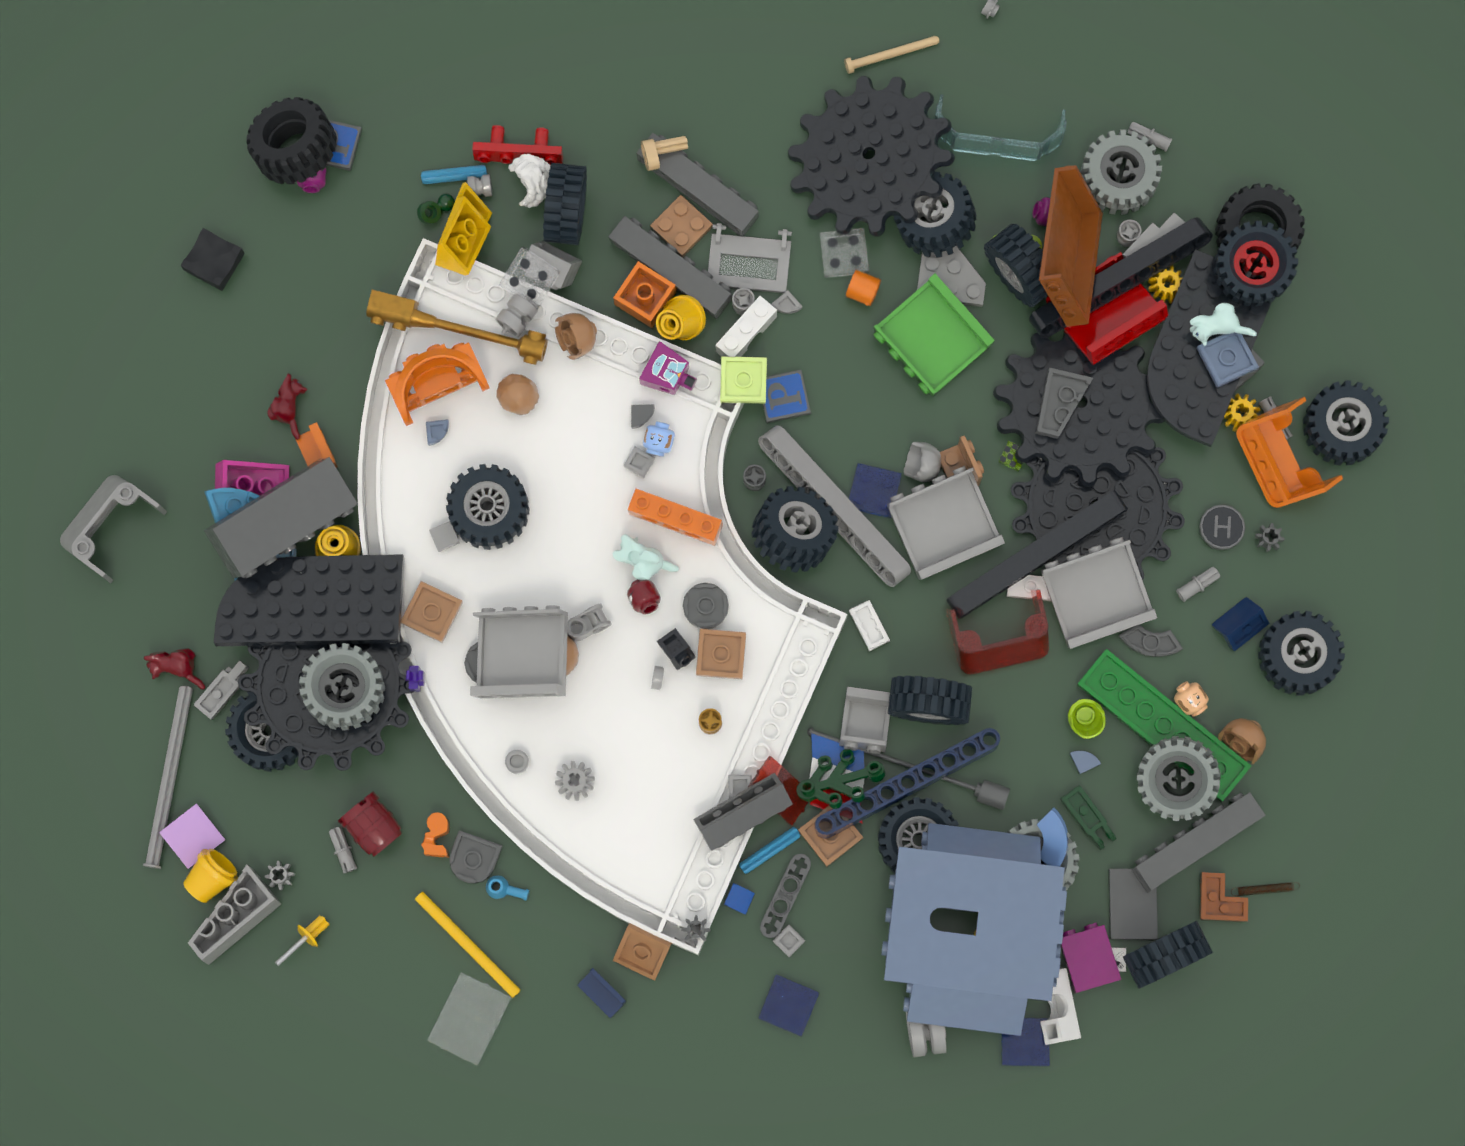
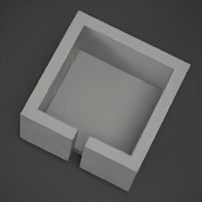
(562, 261)

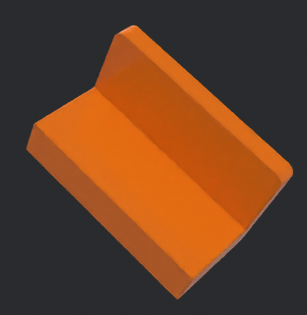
(314, 445)

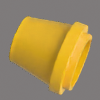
(681, 318)
(348, 542)
(210, 875)

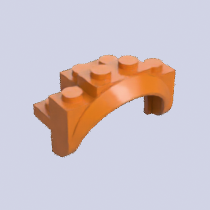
(434, 376)

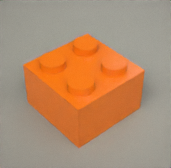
(644, 294)

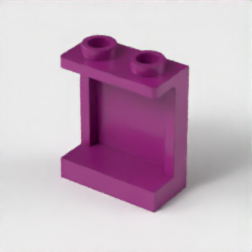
(1089, 958)

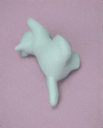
(1220, 322)
(646, 560)

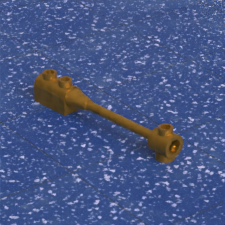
(405, 313)

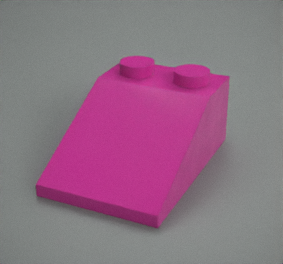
(249, 475)

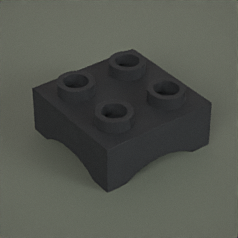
(212, 259)

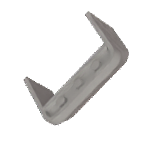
(110, 493)

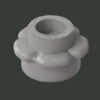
(990, 8)

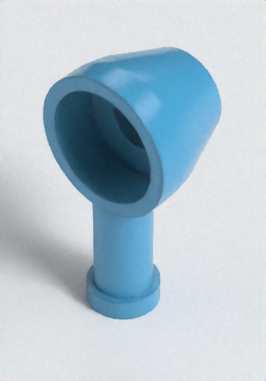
(505, 889)

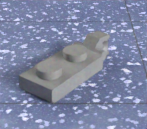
(220, 690)

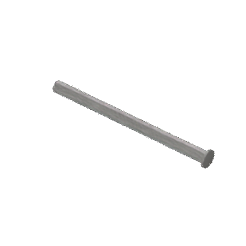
(169, 777)

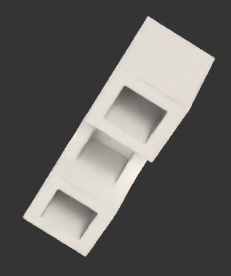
(753, 321)
(1063, 1019)

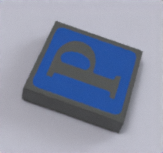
(347, 143)
(785, 397)

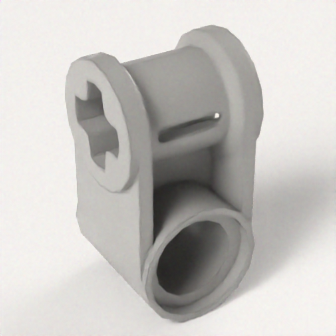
(589, 623)

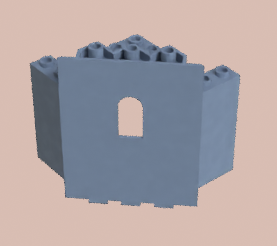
(1019, 930)

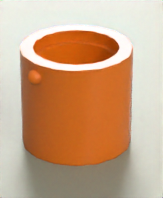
(863, 288)

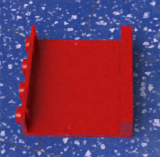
(1117, 321)

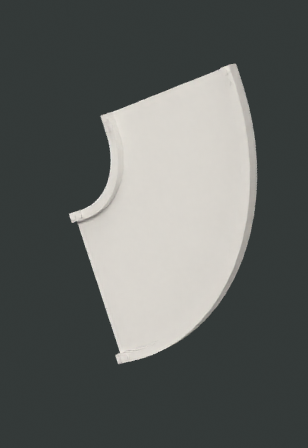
(652, 765)

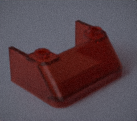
(976, 658)

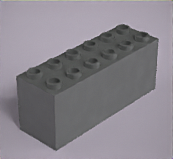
(281, 518)

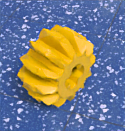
(1158, 284)
(1245, 407)

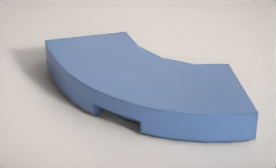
(1055, 838)

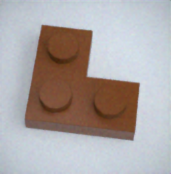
(1215, 904)

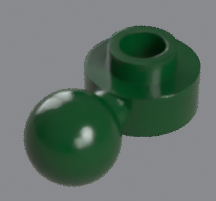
(444, 203)

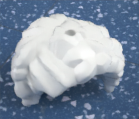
(534, 176)

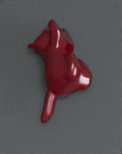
(284, 406)
(177, 663)

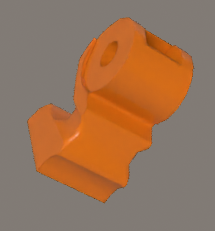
(438, 827)

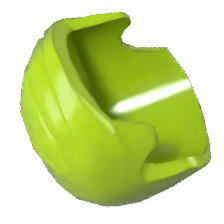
(1086, 718)

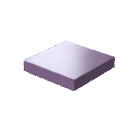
(191, 834)

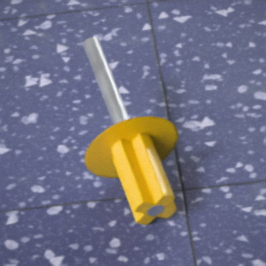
(308, 934)

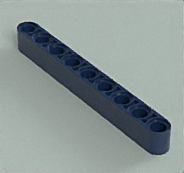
(915, 774)

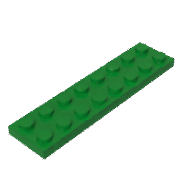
(1156, 716)

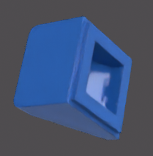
(739, 899)

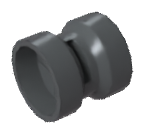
(757, 475)

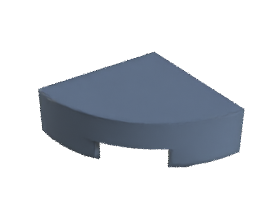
(436, 431)
(1084, 761)

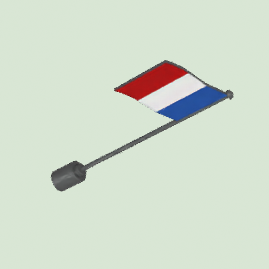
(822, 744)

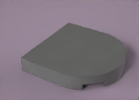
(473, 858)

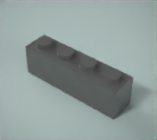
(743, 811)

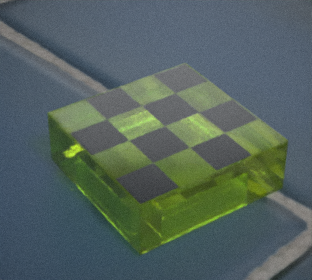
(1008, 456)

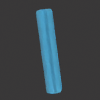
(452, 174)
(769, 850)

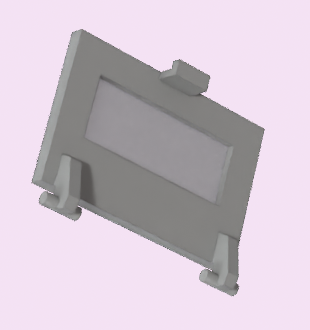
(750, 261)

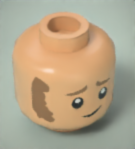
(1191, 698)

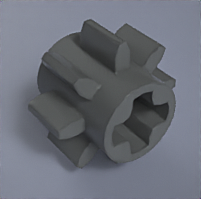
(1275, 535)
(696, 923)

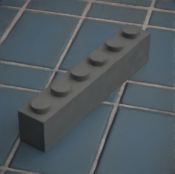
(705, 189)
(663, 260)
(1197, 842)

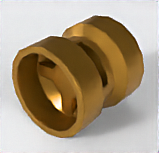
(708, 718)

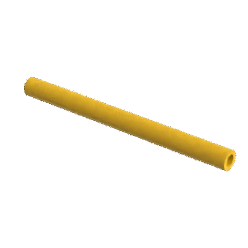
(467, 944)

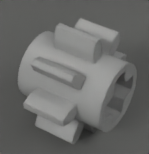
(287, 875)

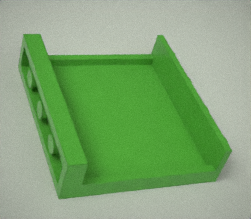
(933, 335)

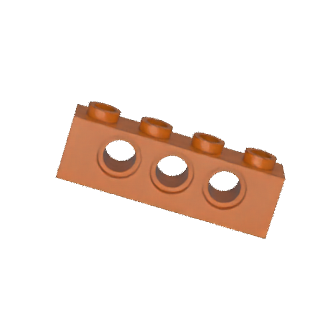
(675, 517)

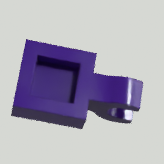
(416, 678)

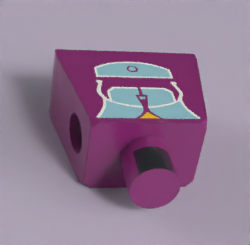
(667, 371)

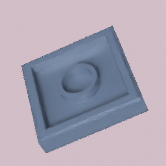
(1227, 358)

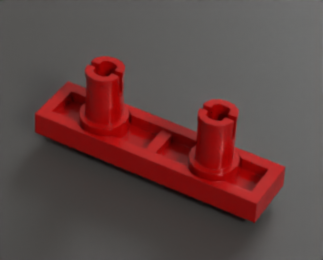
(506, 153)

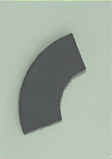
(1150, 643)

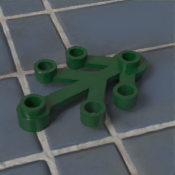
(837, 781)

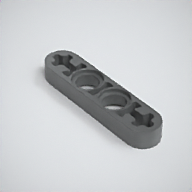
(788, 897)

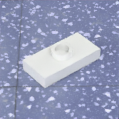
(1023, 588)
(869, 625)

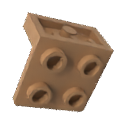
(961, 456)

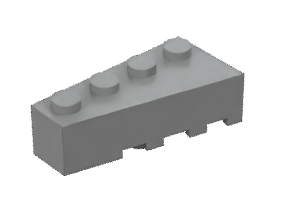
(234, 916)

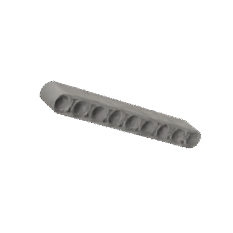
(852, 523)

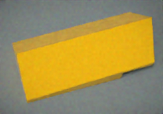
(463, 232)

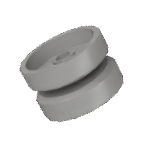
(920, 1033)

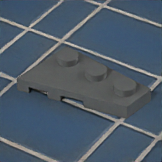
(1059, 399)

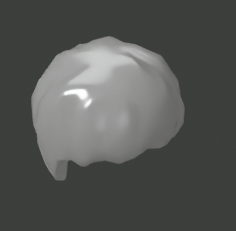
(922, 462)

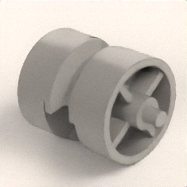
(516, 315)

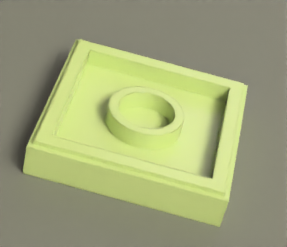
(743, 380)

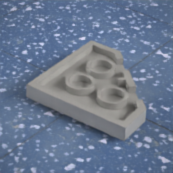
(956, 274)

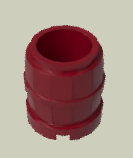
(371, 825)

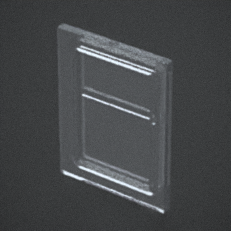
(469, 1019)

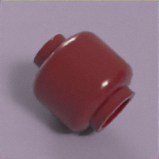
(643, 596)

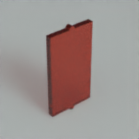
(790, 784)

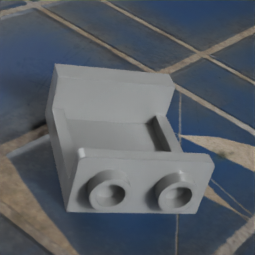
(865, 720)

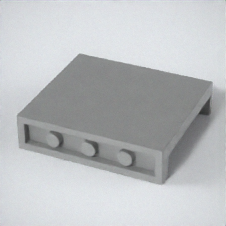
(944, 523)
(1097, 593)
(521, 652)

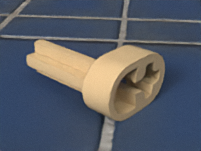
(652, 149)

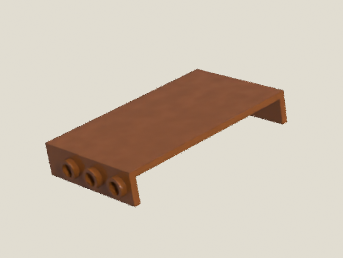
(1071, 246)

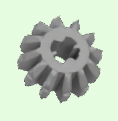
(566, 780)

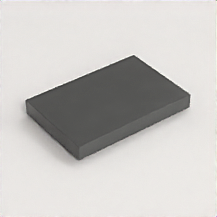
(1131, 907)

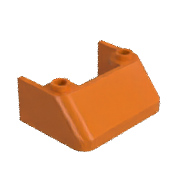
(1274, 461)

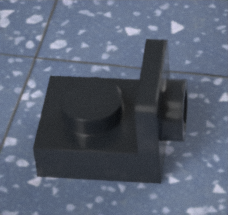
(676, 649)

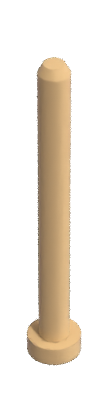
(887, 54)

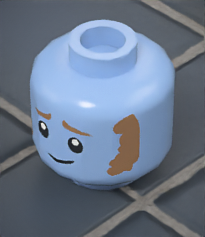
(658, 439)

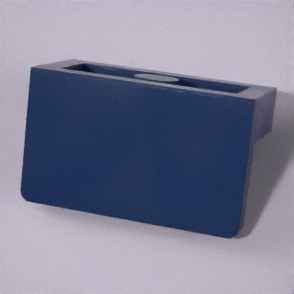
(1241, 623)
(602, 993)

